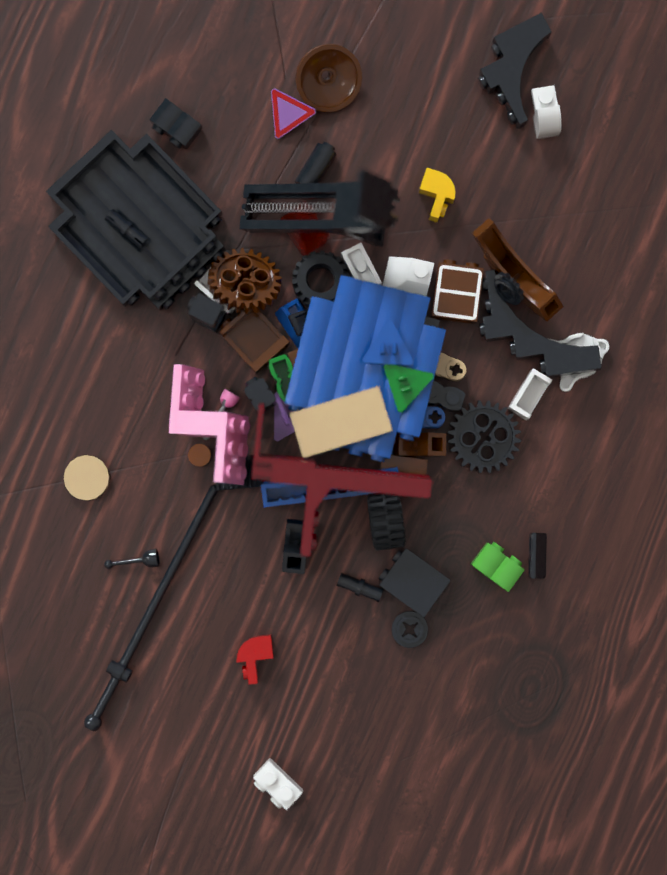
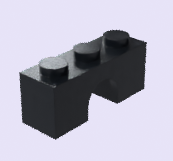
(206, 312)

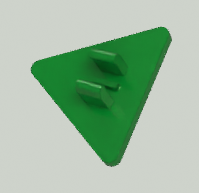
(406, 384)

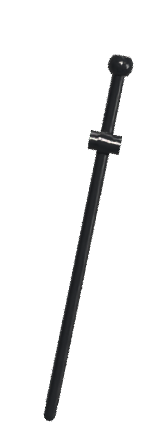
(120, 670)

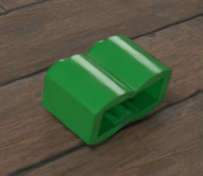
(281, 371)

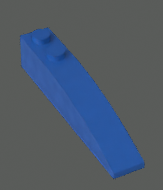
(283, 494)

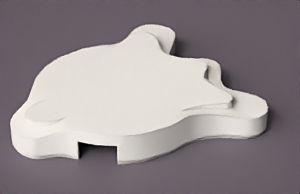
(581, 339)

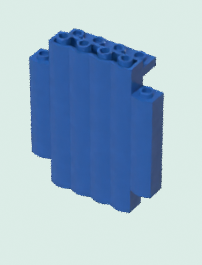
(339, 337)

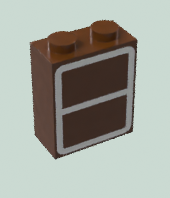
(457, 292)

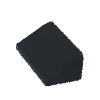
(537, 555)

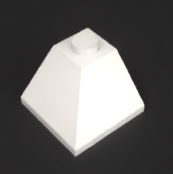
(408, 275)

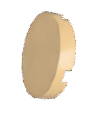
(86, 477)

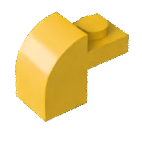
(438, 186)

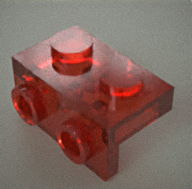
(306, 241)

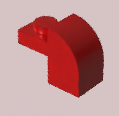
(251, 650)

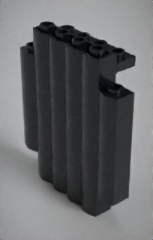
(160, 202)

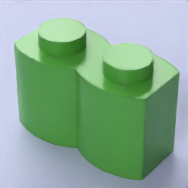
(497, 566)

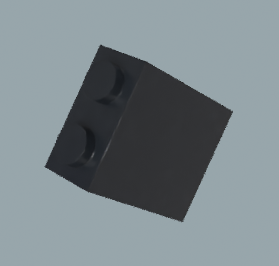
(413, 581)

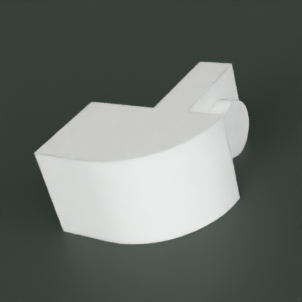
(547, 112)

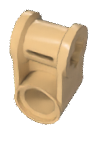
(444, 365)

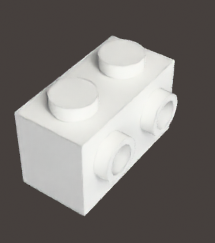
(277, 784)

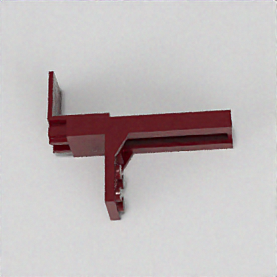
(323, 477)

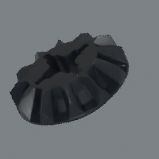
(508, 288)
(420, 630)

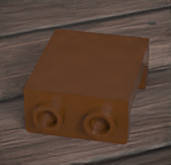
(254, 338)

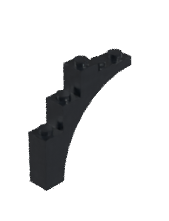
(558, 357)

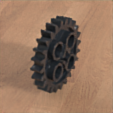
(500, 449)

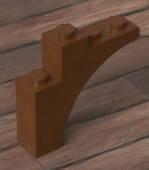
(504, 259)

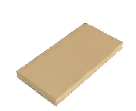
(341, 422)

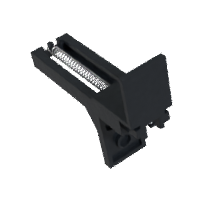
(359, 210)

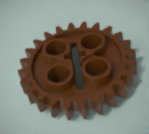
(257, 276)

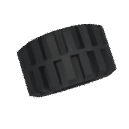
(310, 263)
(386, 521)

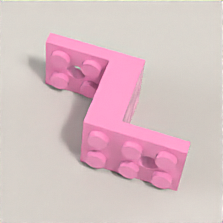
(227, 427)

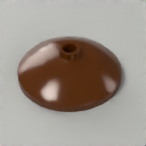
(341, 84)

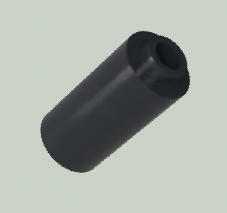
(317, 164)

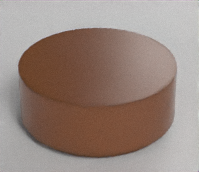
(199, 455)

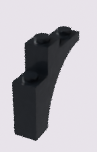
(505, 74)

